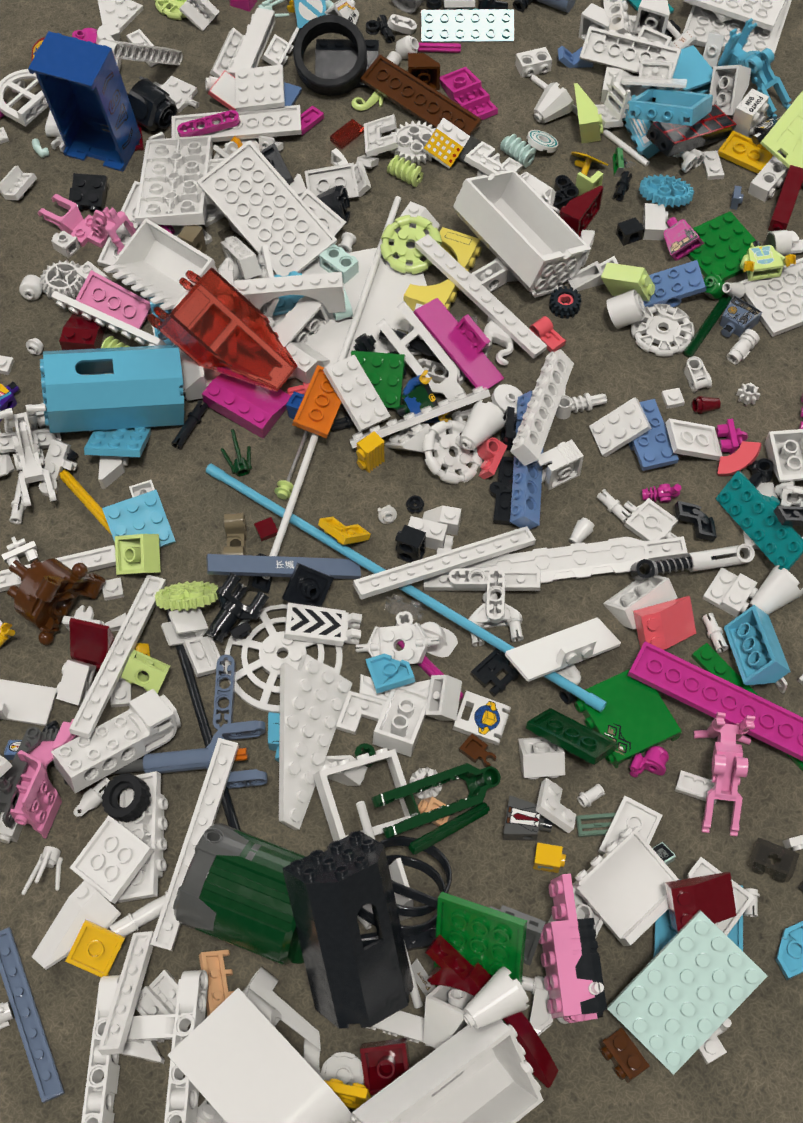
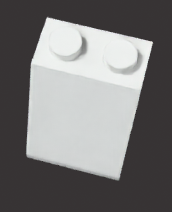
(653, 15)
(444, 1014)

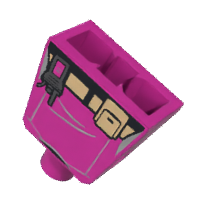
(681, 238)

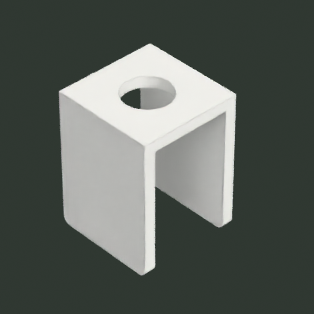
(184, 626)

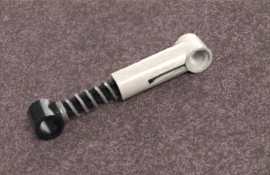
(694, 561)

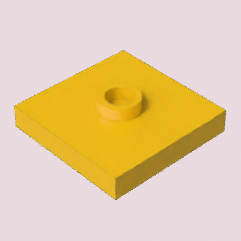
(95, 949)

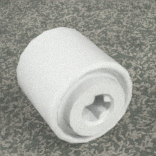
(626, 309)

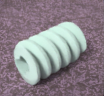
(518, 150)

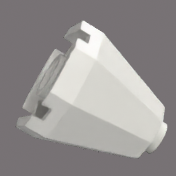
(553, 103)

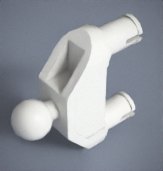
(512, 619)
(539, 1017)

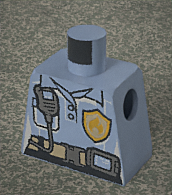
(739, 317)

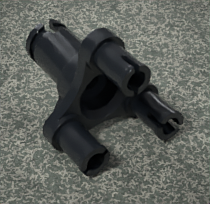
(232, 608)

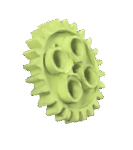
(186, 595)

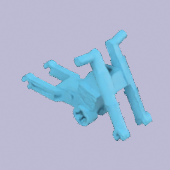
(759, 63)

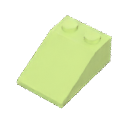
(589, 119)

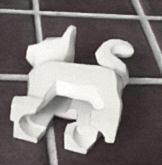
(498, 336)
(790, 494)

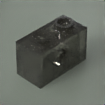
(784, 860)

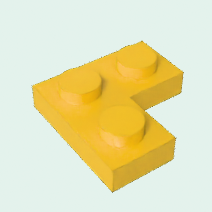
(343, 534)

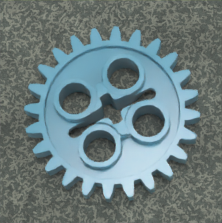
(666, 190)

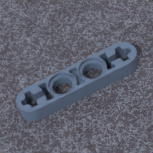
(221, 693)

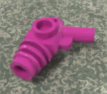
(663, 493)

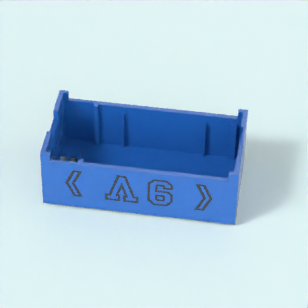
(83, 96)

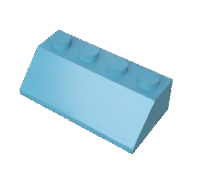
(756, 648)

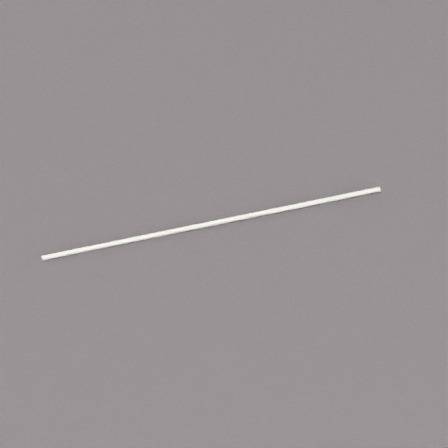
(346, 346)

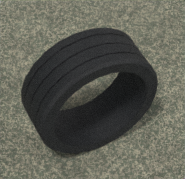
(323, 25)

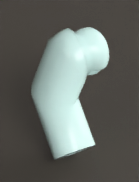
(37, 147)

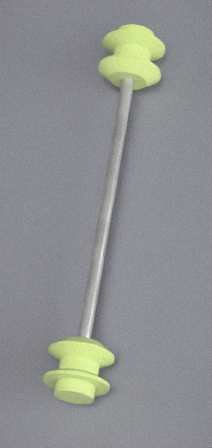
(285, 486)

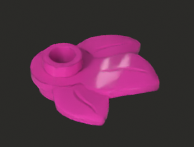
(86, 34)

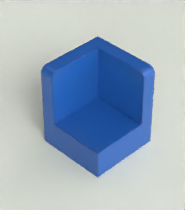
(294, 404)

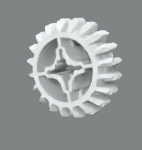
(62, 278)

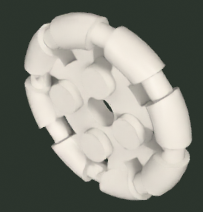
(660, 337)
(442, 455)

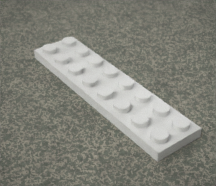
(252, 125)

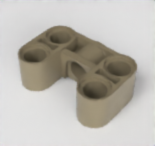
(236, 534)

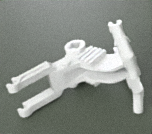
(28, 454)

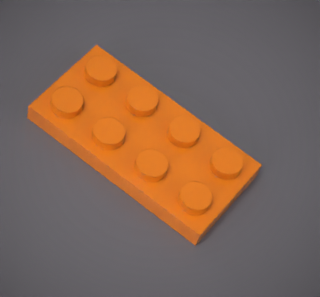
(318, 405)

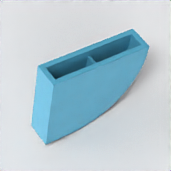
(694, 69)

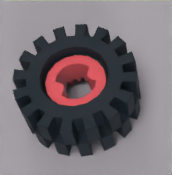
(564, 295)

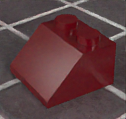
(384, 1063)

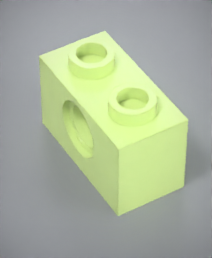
(140, 662)

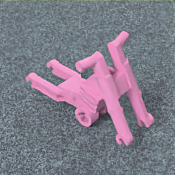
(727, 766)

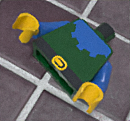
(418, 395)

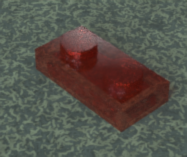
(346, 133)

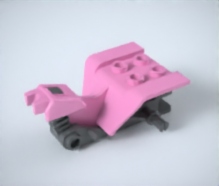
(26, 789)

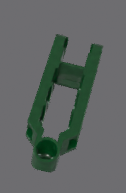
(477, 782)

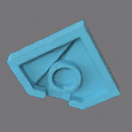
(389, 673)
(791, 951)

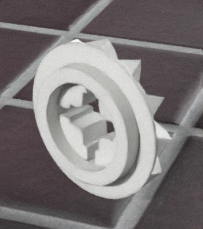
(420, 774)

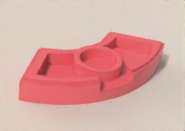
(740, 459)

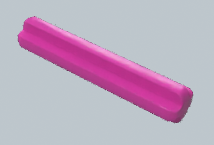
(440, 47)

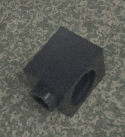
(629, 231)

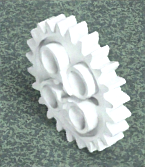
(412, 140)

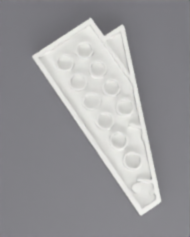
(308, 719)

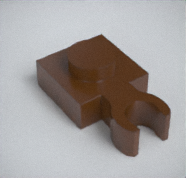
(476, 749)

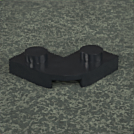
(691, 513)

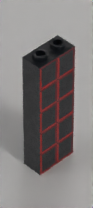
(678, 138)

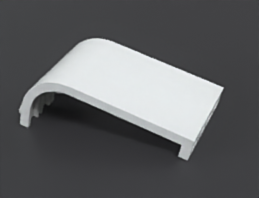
(253, 1070)

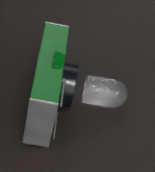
(620, 162)

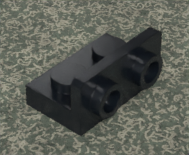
(508, 432)

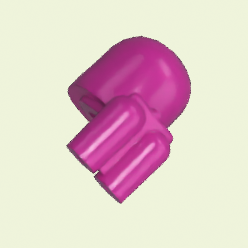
(653, 761)

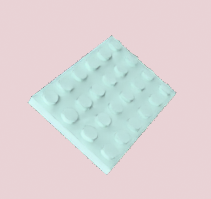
(686, 992)

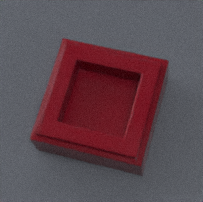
(266, 529)

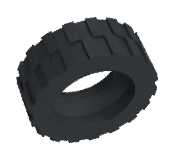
(138, 804)

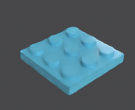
(118, 442)
(140, 516)

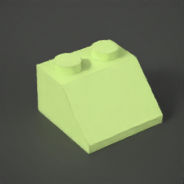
(137, 554)

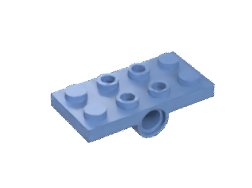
(675, 284)
(653, 446)

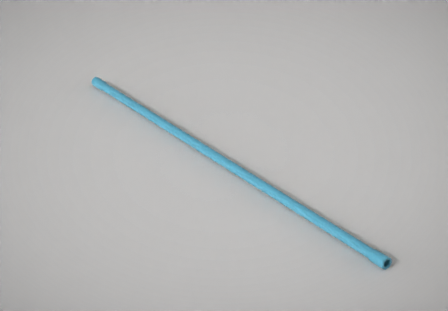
(219, 474)

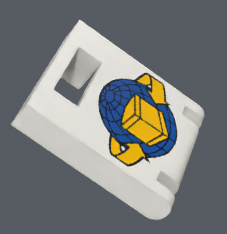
(486, 718)

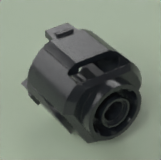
(151, 105)

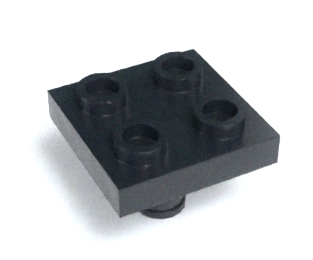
(307, 586)

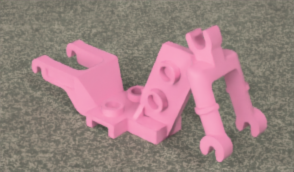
(91, 229)

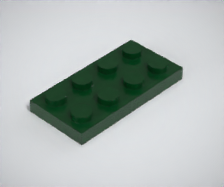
(572, 736)

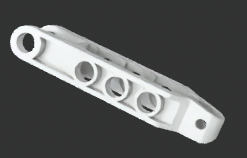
(450, 386)

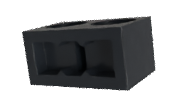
(410, 544)

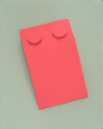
(665, 623)

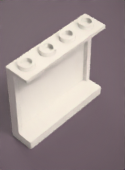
(626, 886)

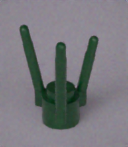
(241, 466)

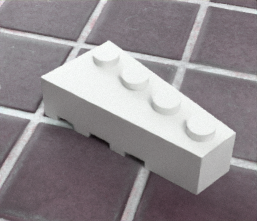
(301, 321)

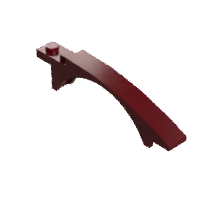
(458, 973)

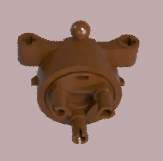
(50, 592)

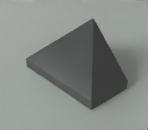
(470, 145)

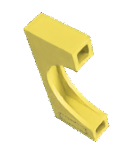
(464, 250)

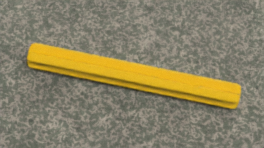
(84, 497)

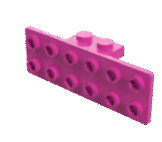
(461, 342)

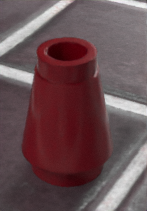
(705, 404)

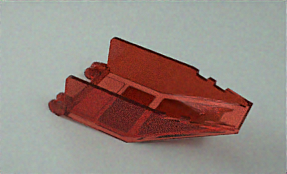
(225, 332)

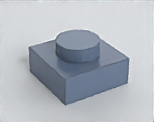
(737, 197)

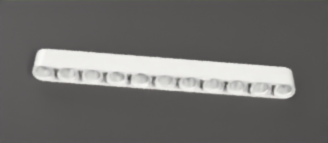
(143, 53)

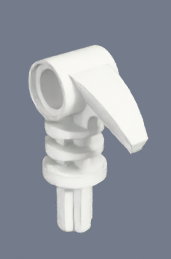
(570, 404)

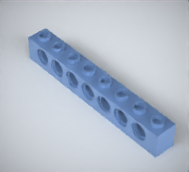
(526, 482)

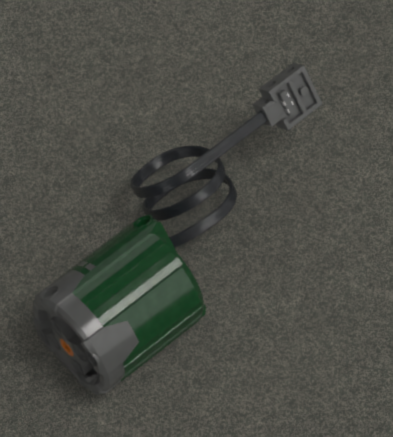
(242, 898)

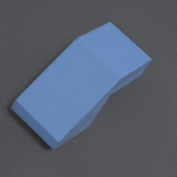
(572, 60)

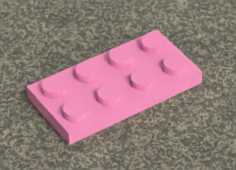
(114, 300)

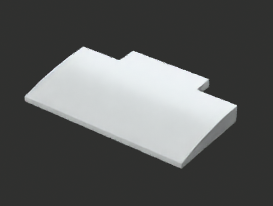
(169, 180)

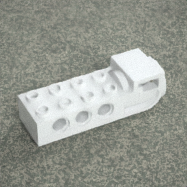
(118, 742)

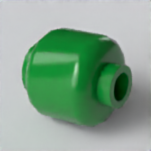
(714, 286)

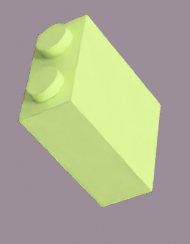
(624, 278)

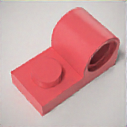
(492, 452)

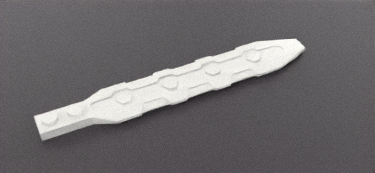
(588, 559)

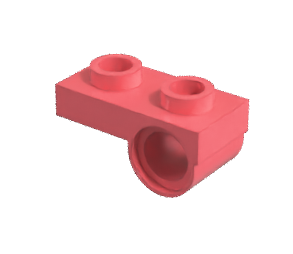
(544, 330)

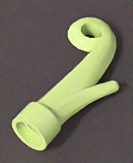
(369, 103)

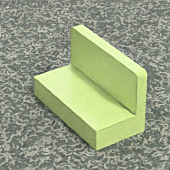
(586, 184)

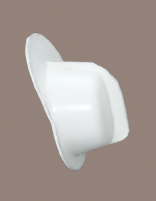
(448, 639)

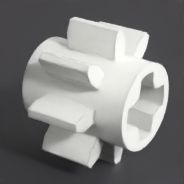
(748, 394)

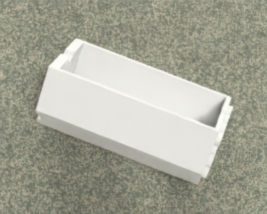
(521, 230)
(465, 1080)

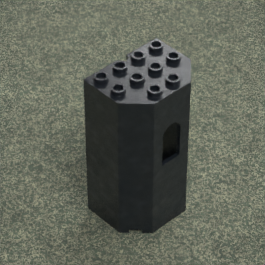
(325, 896)

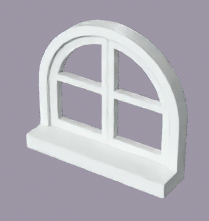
(30, 109)

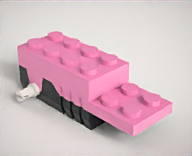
(571, 959)

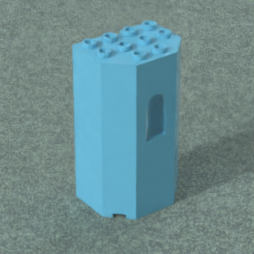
(139, 394)

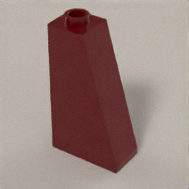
(787, 199)

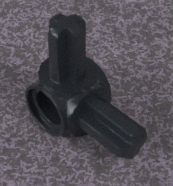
(492, 5)
(761, 470)

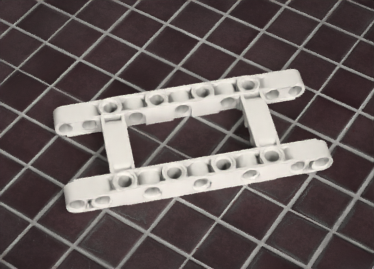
(181, 1093)

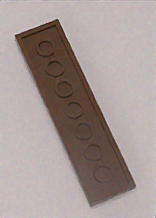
(417, 96)

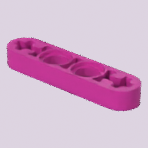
(209, 127)

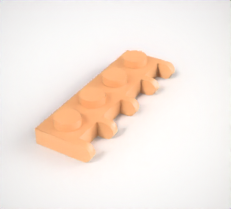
(214, 965)

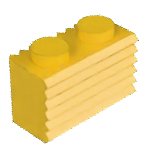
(370, 452)

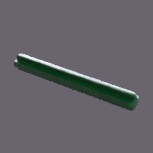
(707, 326)
(448, 828)

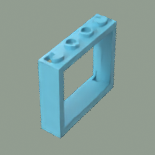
(670, 106)

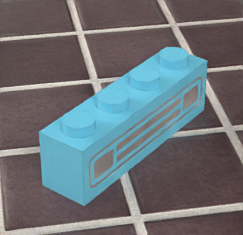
(639, 130)

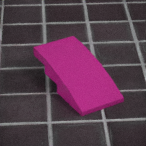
(467, 91)

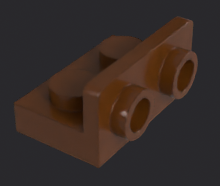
(624, 1055)

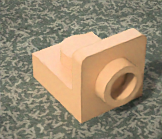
(430, 804)

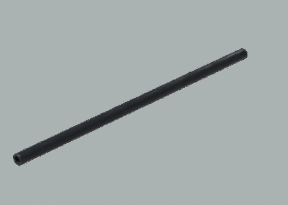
(203, 723)

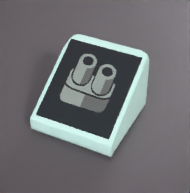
(664, 853)

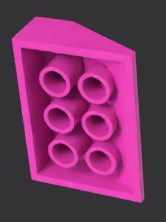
(246, 403)

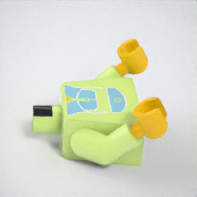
(764, 262)

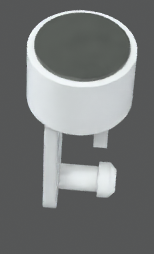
(785, 242)

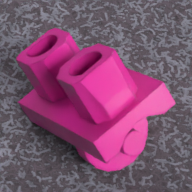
(733, 436)

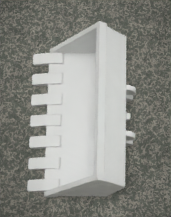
(157, 262)

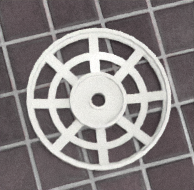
(269, 660)

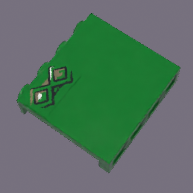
(631, 717)

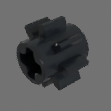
(365, 343)

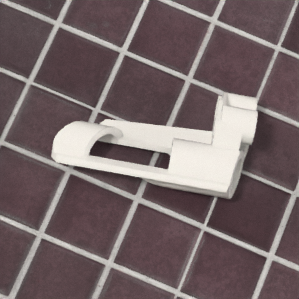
(261, 994)

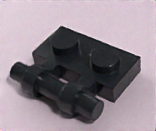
(491, 667)

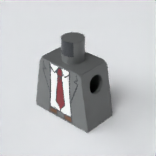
(523, 821)

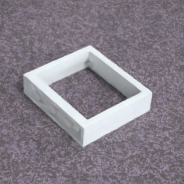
(327, 797)

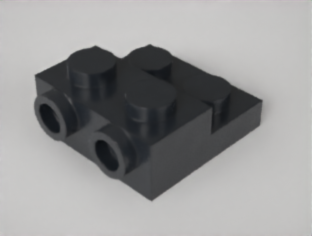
(89, 191)

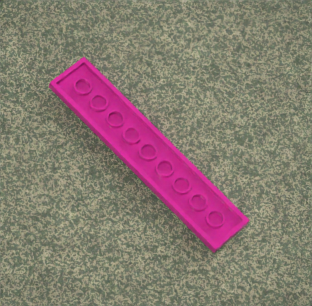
(713, 695)

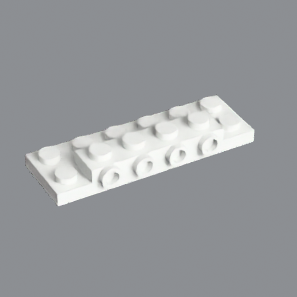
(624, 50)
(150, 830)

